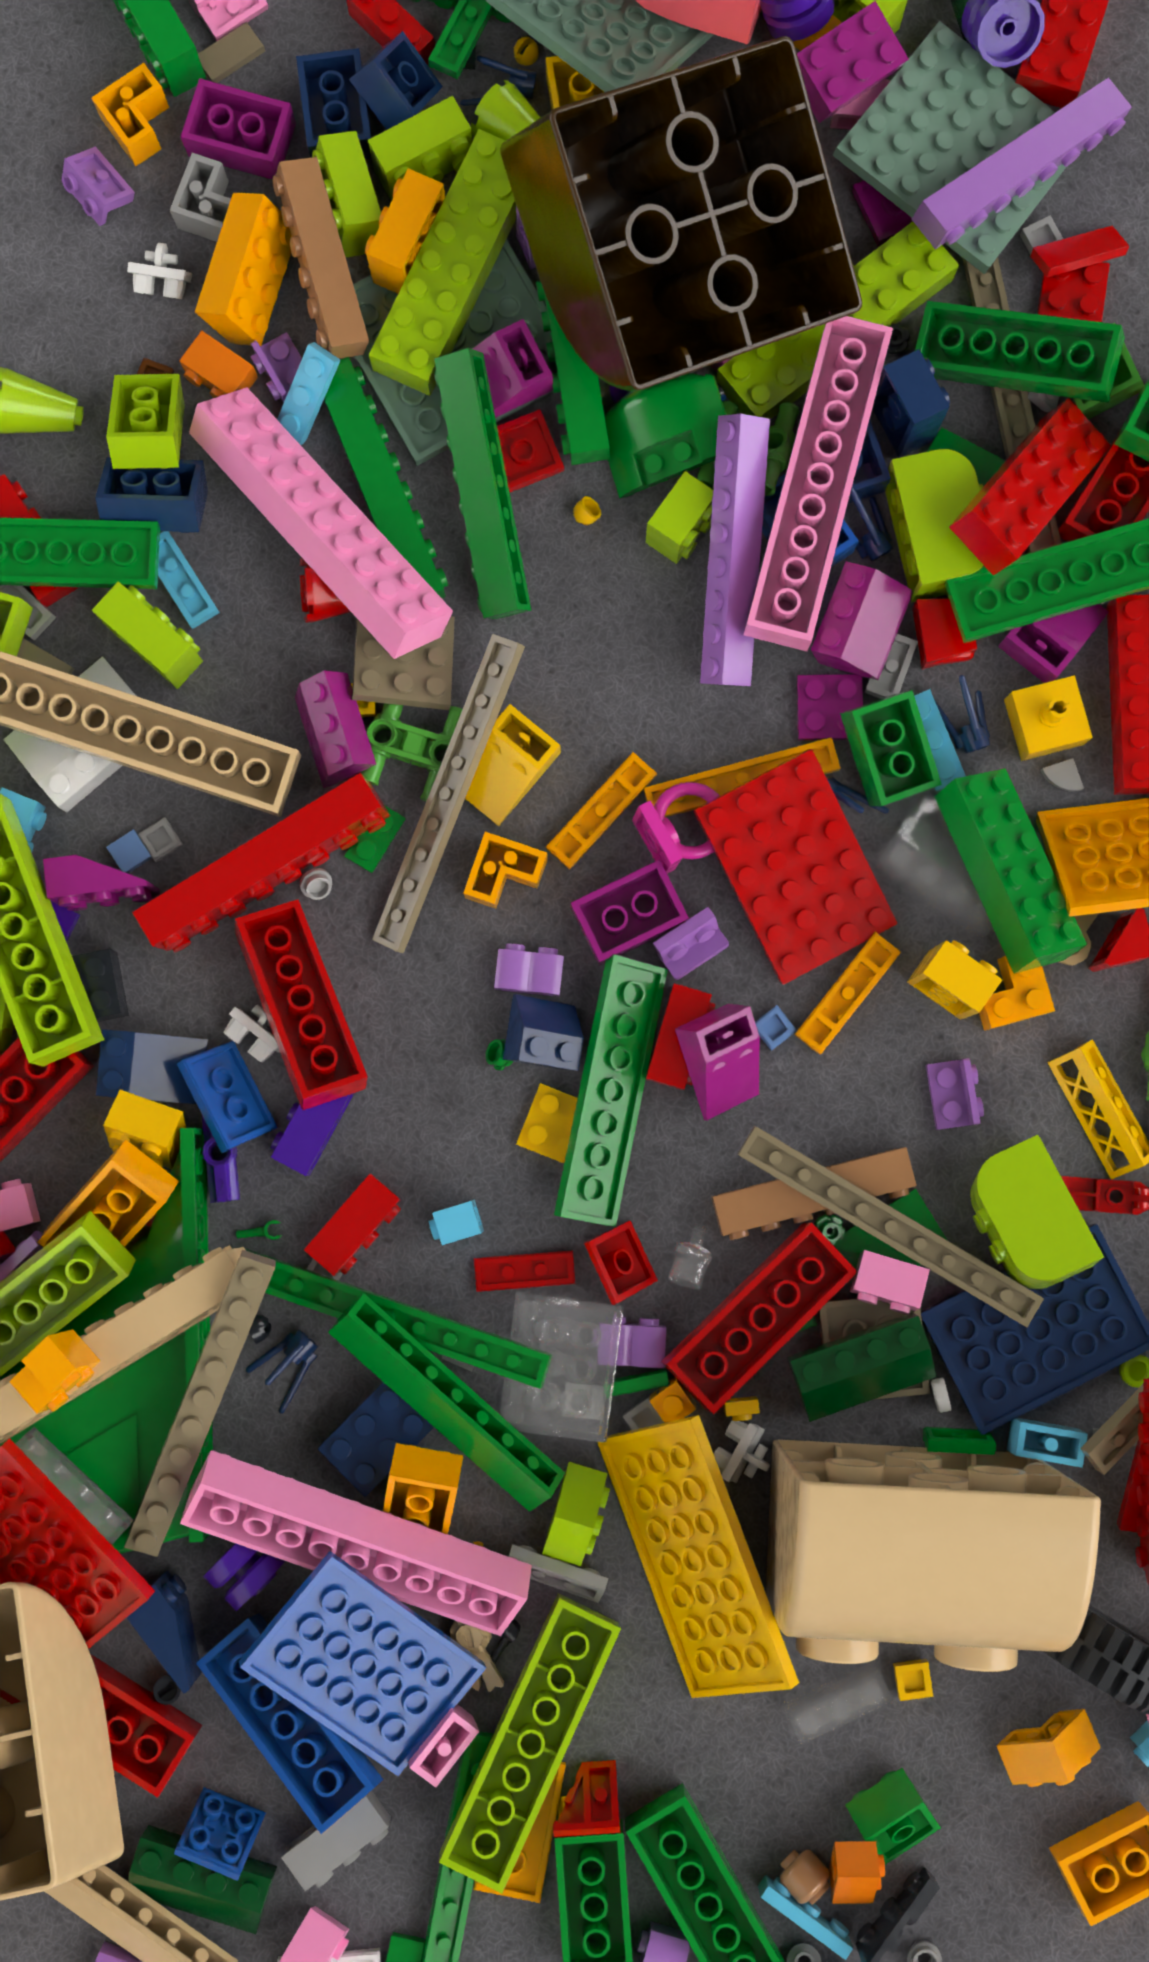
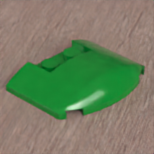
(663, 431)

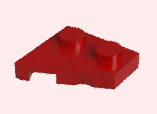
(591, 1803)

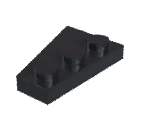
(895, 1913)

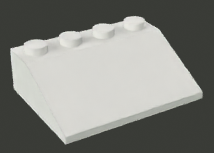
(62, 771)

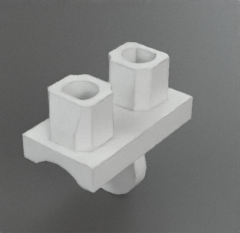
(145, 275)
(242, 1024)
(733, 1464)

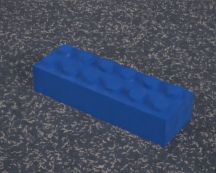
(310, 1759)

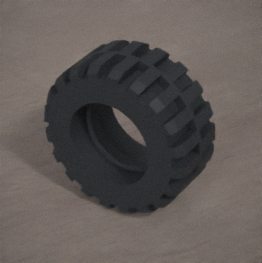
(1110, 1659)

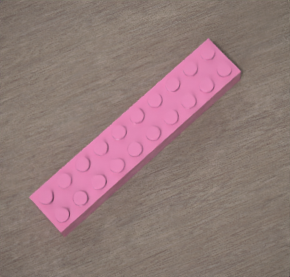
(818, 482)
(320, 522)
(400, 1556)

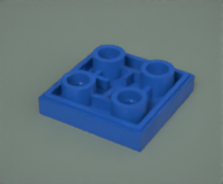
(220, 1833)

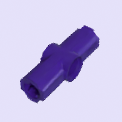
(221, 1174)

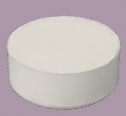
(940, 1395)

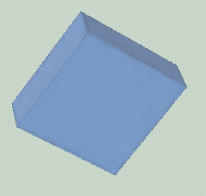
(129, 852)
(774, 1027)

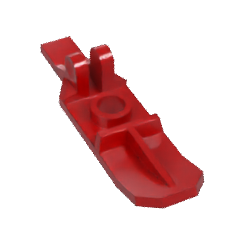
(1094, 1194)

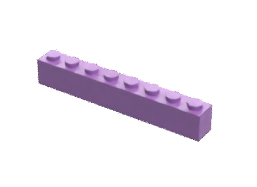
(1021, 164)
(734, 548)

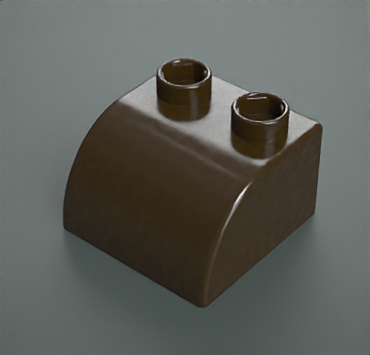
(684, 217)

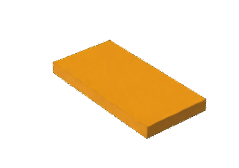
(530, 1869)

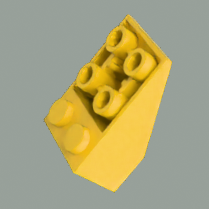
(510, 764)

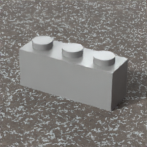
(316, 1855)

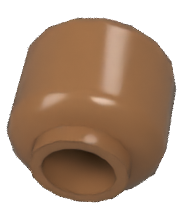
(805, 1876)

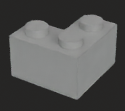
(200, 198)

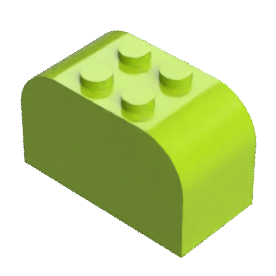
(923, 501)
(1031, 1217)

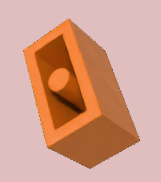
(216, 367)
(855, 1872)

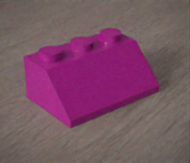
(861, 621)
(333, 727)

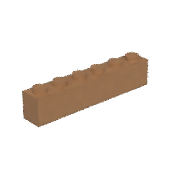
(320, 257)
(776, 1201)

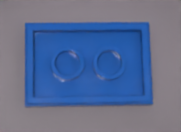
(227, 1096)

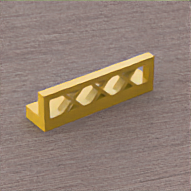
(1113, 1109)

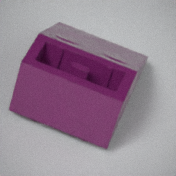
(514, 367)
(1052, 643)
(78, 881)
(722, 1057)

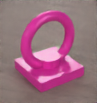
(659, 832)

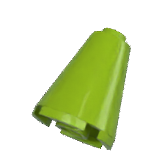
(503, 112)
(35, 407)

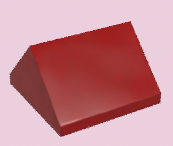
(1125, 943)
(620, 1262)

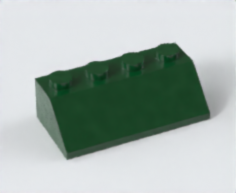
(862, 1366)
(197, 1889)

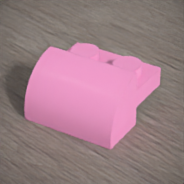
(227, 15)

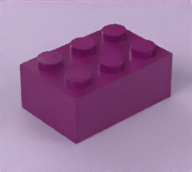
(849, 61)
(238, 128)
(629, 912)

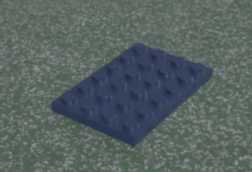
(1074, 1336)

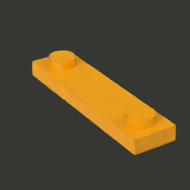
(601, 810)
(847, 993)

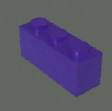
(308, 1134)

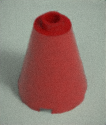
(318, 597)

